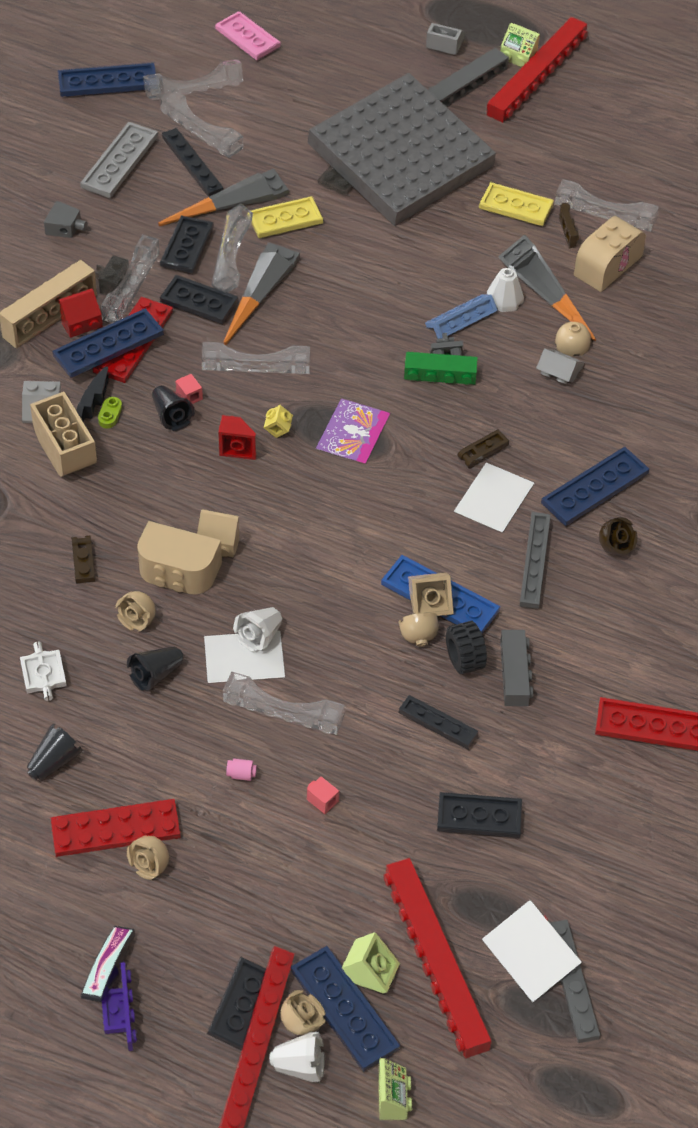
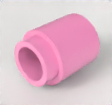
(241, 769)

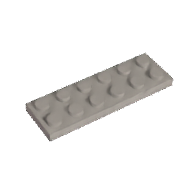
(119, 159)

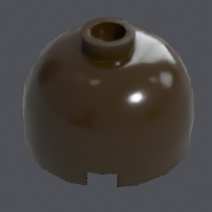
(618, 536)

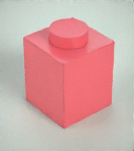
(189, 388)
(322, 794)

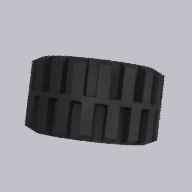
(466, 647)

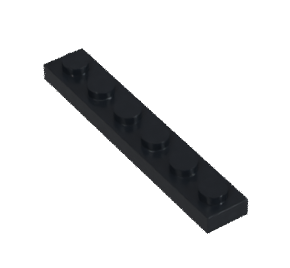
(192, 162)

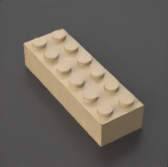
(42, 306)

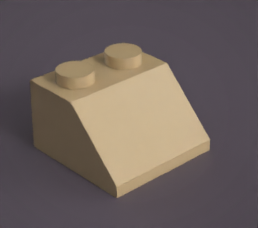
(221, 527)
(431, 594)

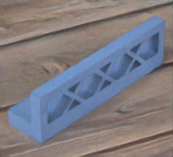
(463, 315)

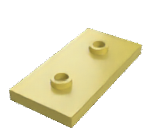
(516, 204)
(286, 217)

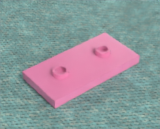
(247, 35)

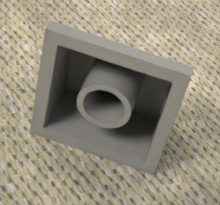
(559, 365)
(36, 391)

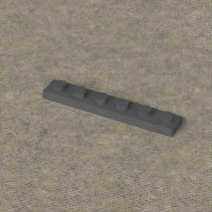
(535, 560)
(576, 993)

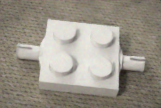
(43, 671)

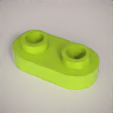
(110, 412)

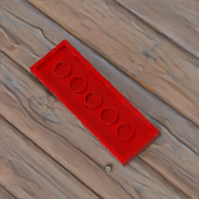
(122, 366)
(647, 723)
(114, 827)

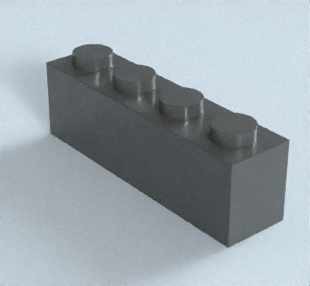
(515, 668)

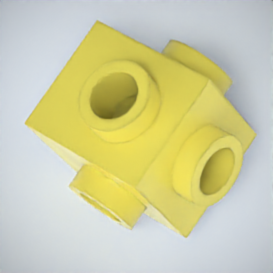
(278, 421)

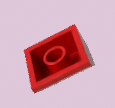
(80, 313)
(236, 438)

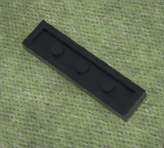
(438, 722)

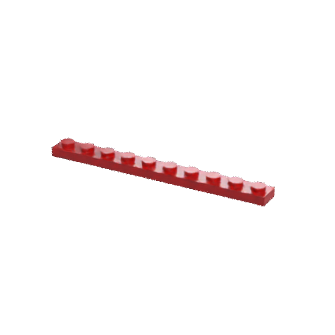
(257, 1039)

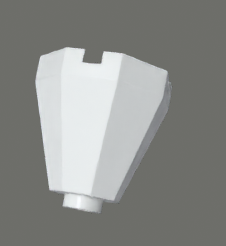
(506, 291)
(257, 627)
(300, 1057)

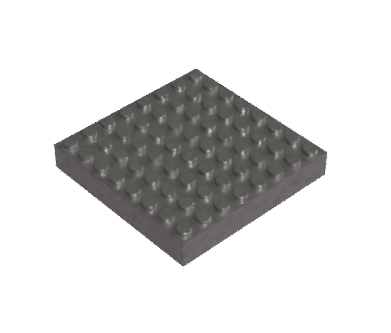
(401, 148)

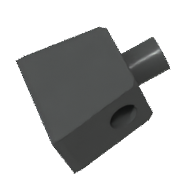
(63, 221)

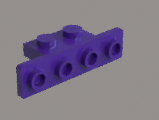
(116, 1011)

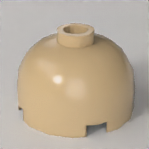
(573, 339)
(135, 610)
(419, 628)
(148, 856)
(302, 1013)

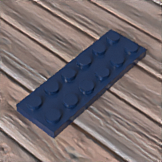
(104, 79)
(108, 343)
(595, 486)
(345, 1008)

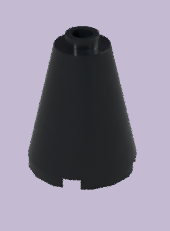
(172, 408)
(153, 666)
(52, 753)

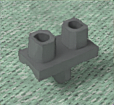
(446, 346)

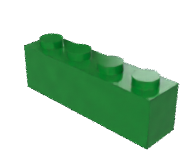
(440, 368)

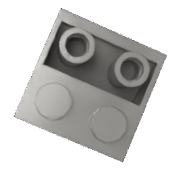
(444, 38)

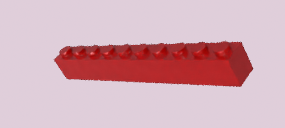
(536, 70)
(437, 959)

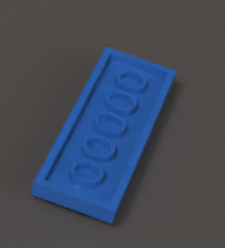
(466, 604)

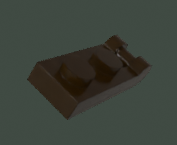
(568, 225)
(483, 448)
(83, 560)

